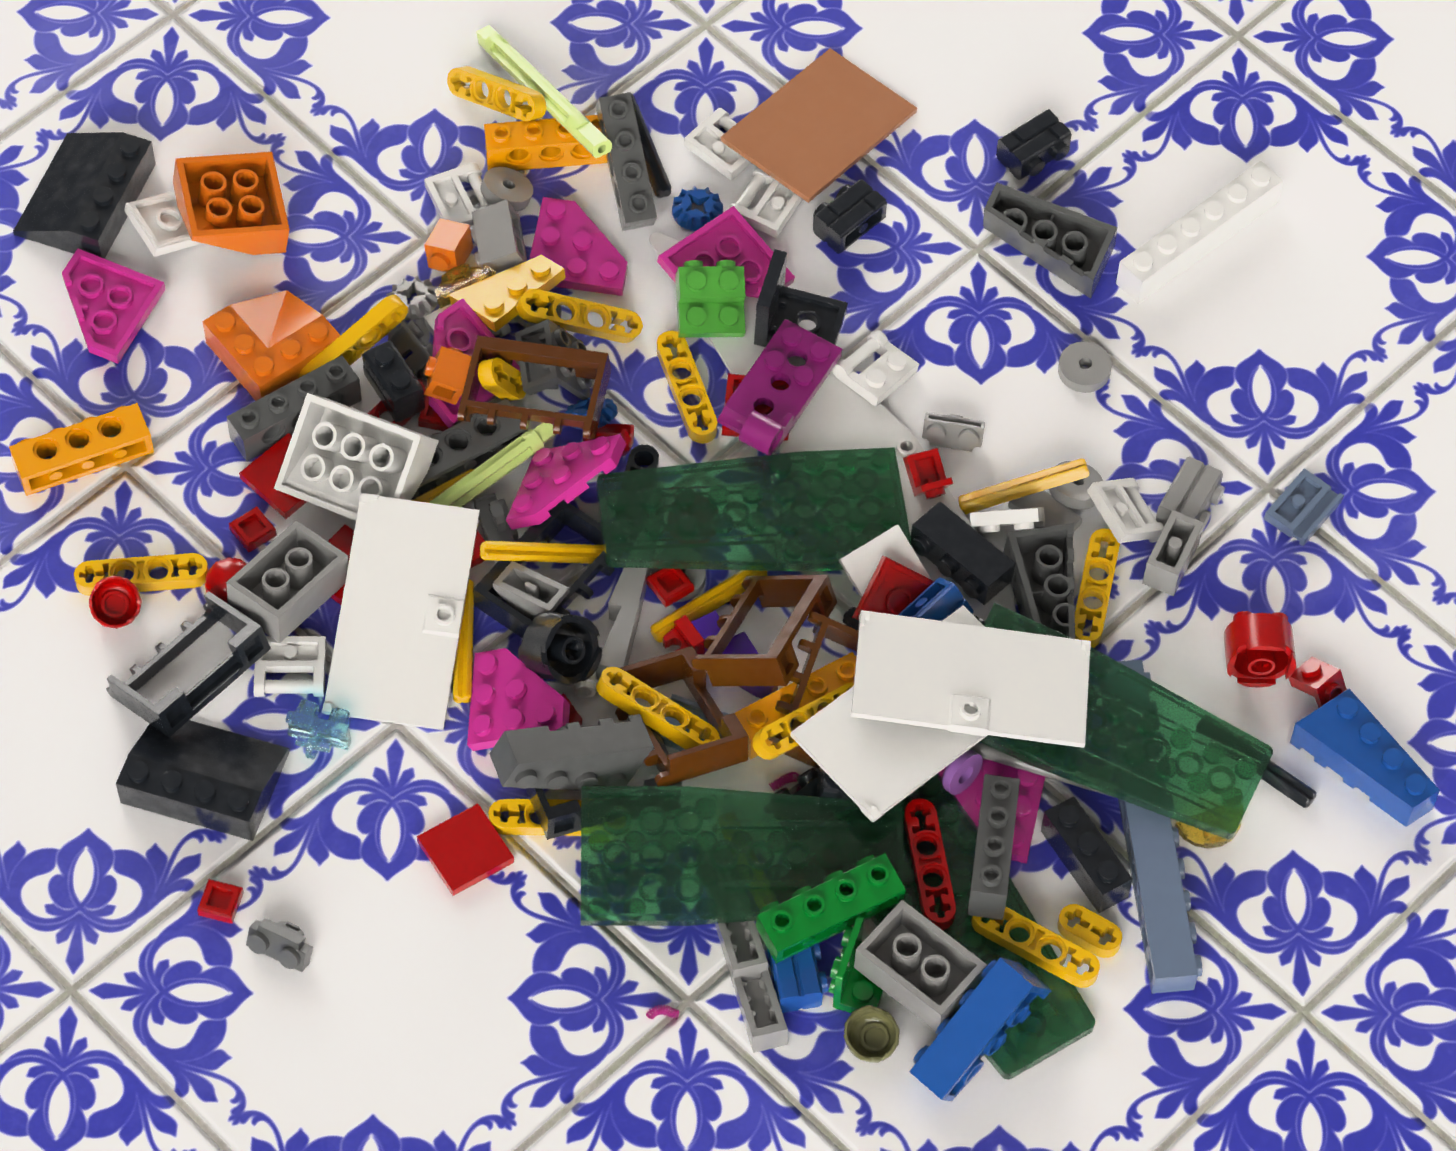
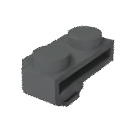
(493, 518)
(281, 942)

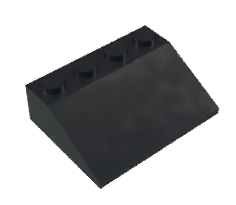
(86, 191)
(203, 777)

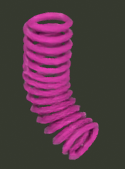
(786, 779)
(661, 1010)

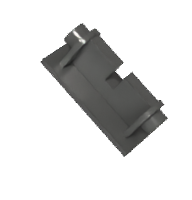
(407, 339)

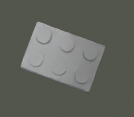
(288, 580)
(918, 964)

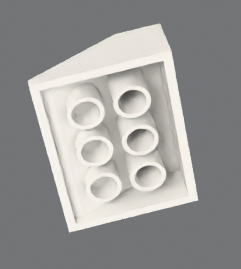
(349, 452)

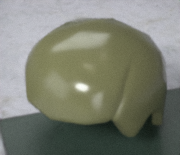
(871, 1034)

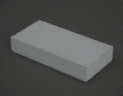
(1054, 511)

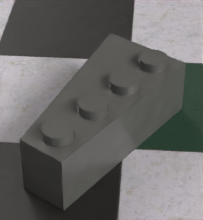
(1052, 236)
(1044, 575)
(572, 755)

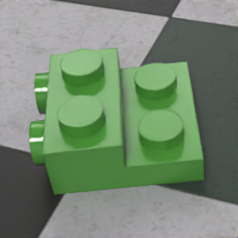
(710, 299)

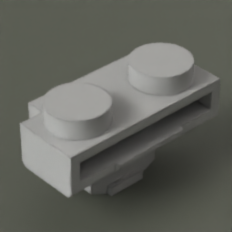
(953, 431)

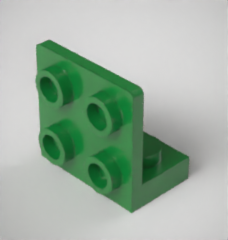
(848, 985)

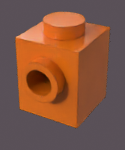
(448, 245)
(447, 374)

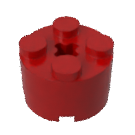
(1259, 648)

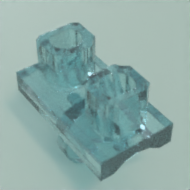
(318, 733)

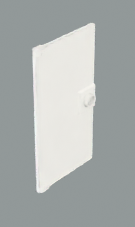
(402, 611)
(971, 679)
(879, 759)

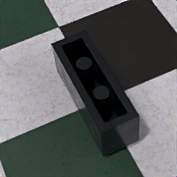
(961, 553)
(1086, 854)

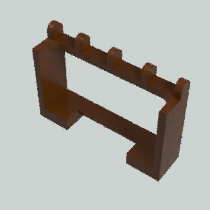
(586, 365)
(823, 628)
(780, 663)
(701, 759)

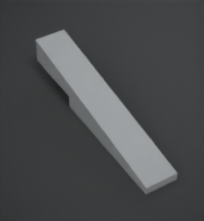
(625, 610)
(753, 985)

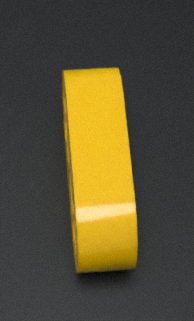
(501, 379)
(1089, 930)

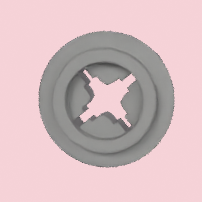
(421, 304)

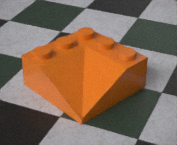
(232, 202)
(268, 340)

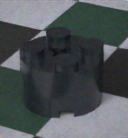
(561, 648)

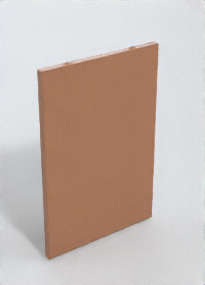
(818, 125)

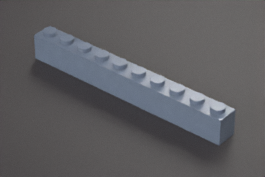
(1160, 894)

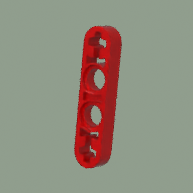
(931, 863)

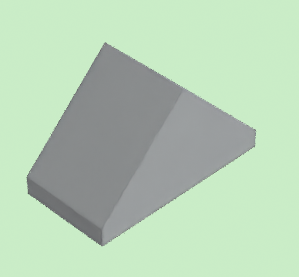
(529, 591)

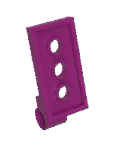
(769, 431)

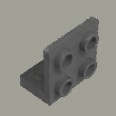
(540, 376)

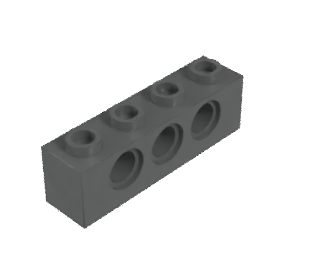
(626, 161)
(276, 414)
(477, 447)
(993, 847)

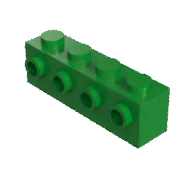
(829, 907)

